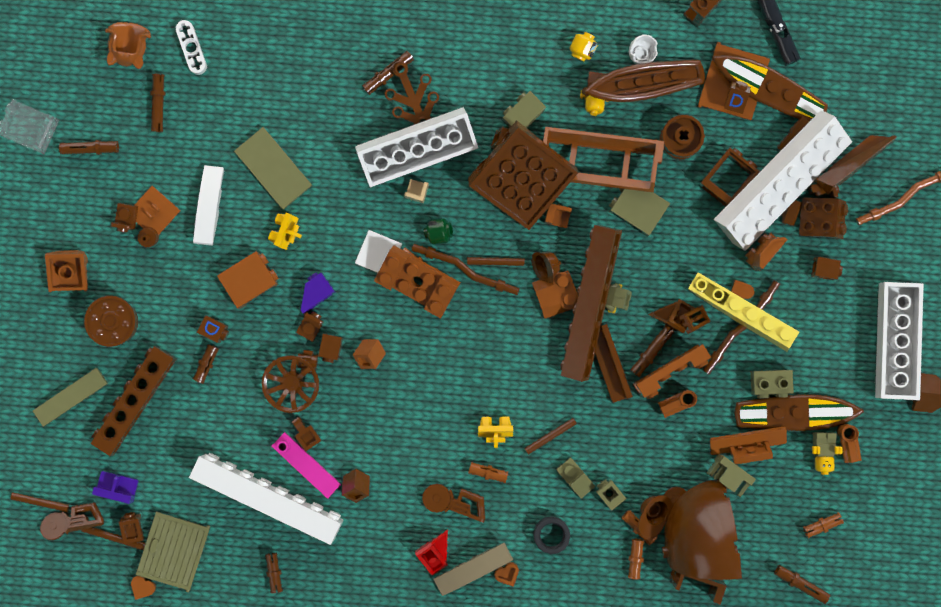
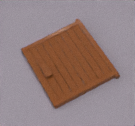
(717, 86)

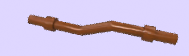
(876, 214)

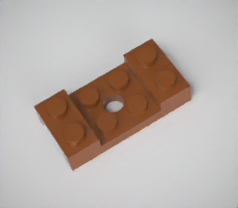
(399, 273)
(694, 357)

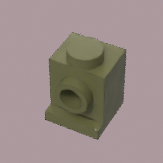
(613, 500)

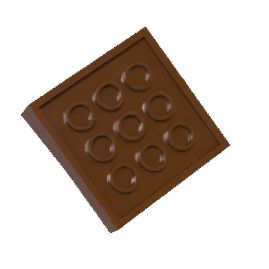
(522, 175)

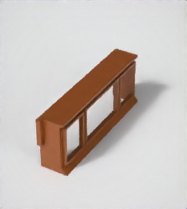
(609, 142)

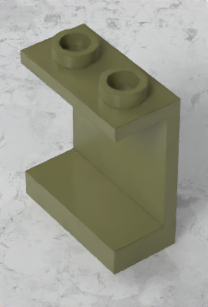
(639, 209)

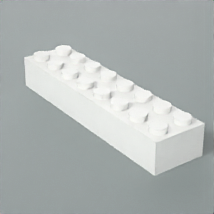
(783, 180)
(266, 498)

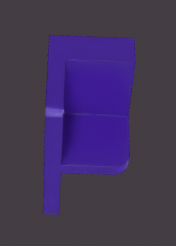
(116, 487)

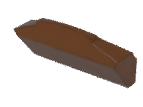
(790, 214)

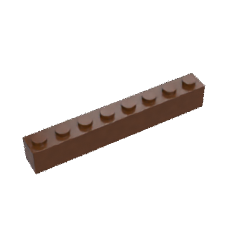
(591, 302)

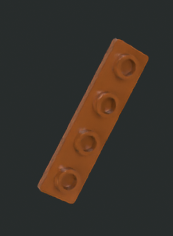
(749, 445)

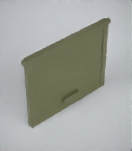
(173, 551)

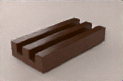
(688, 322)

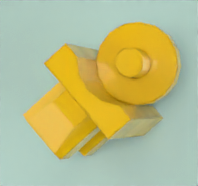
(287, 231)
(495, 434)

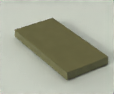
(273, 168)

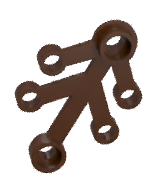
(413, 100)

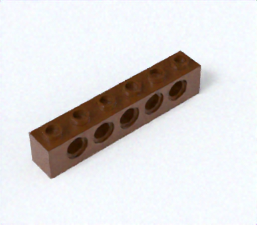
(100, 437)

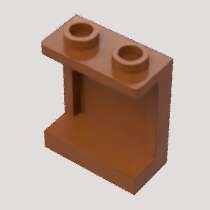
(248, 279)

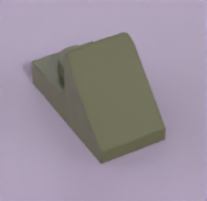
(575, 477)

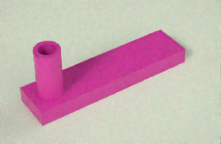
(306, 465)

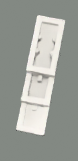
(208, 205)

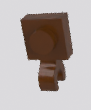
(307, 435)

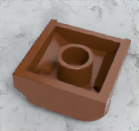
(765, 251)
(66, 270)
(556, 296)

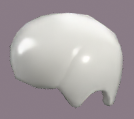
(643, 49)

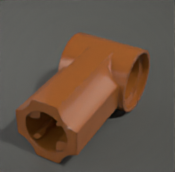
(675, 403)
(849, 445)

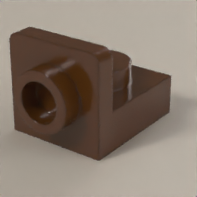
(819, 191)
(125, 217)
(310, 326)
(131, 528)

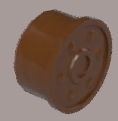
(110, 321)

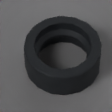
(554, 549)

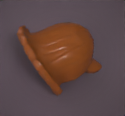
(127, 44)

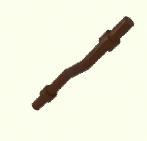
(432, 253)
(717, 356)

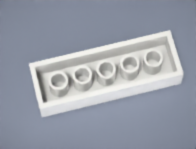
(416, 147)
(899, 340)

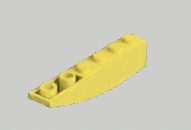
(744, 312)

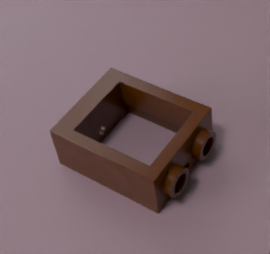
(736, 156)

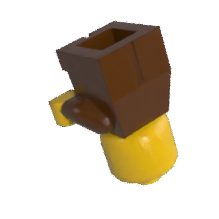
(593, 105)

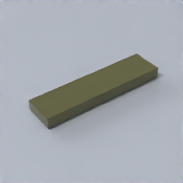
(70, 397)

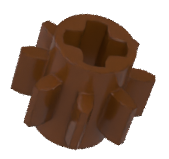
(308, 356)

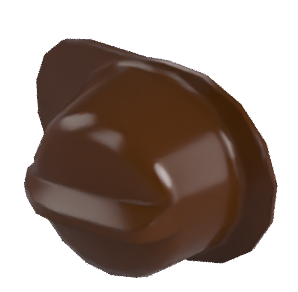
(545, 265)
(654, 515)

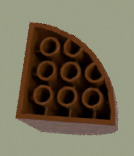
(703, 534)

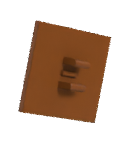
(155, 210)

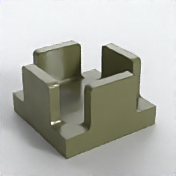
(730, 475)

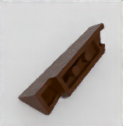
(853, 161)

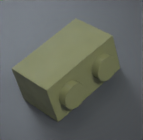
(525, 111)

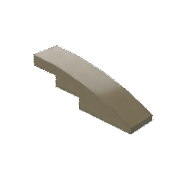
(473, 569)

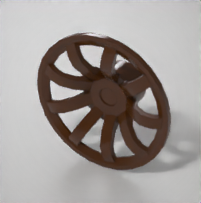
(290, 383)

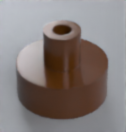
(148, 237)

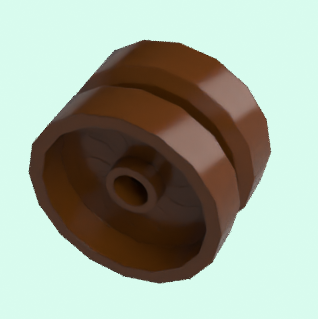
(687, 127)

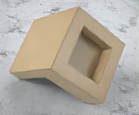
(417, 191)

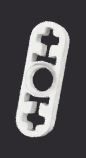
(191, 32)

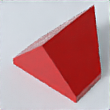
(434, 553)

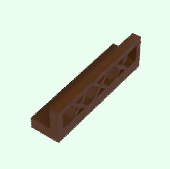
(611, 366)

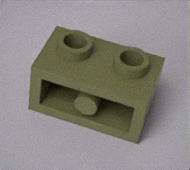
(772, 382)

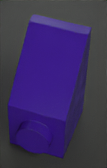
(316, 291)

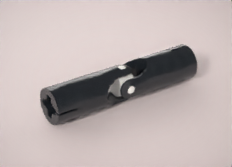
(776, 24)

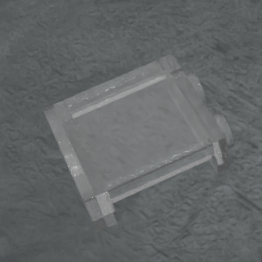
(28, 126)

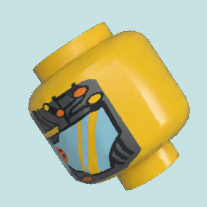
(583, 46)

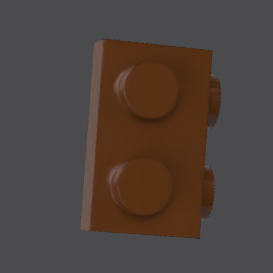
(823, 217)

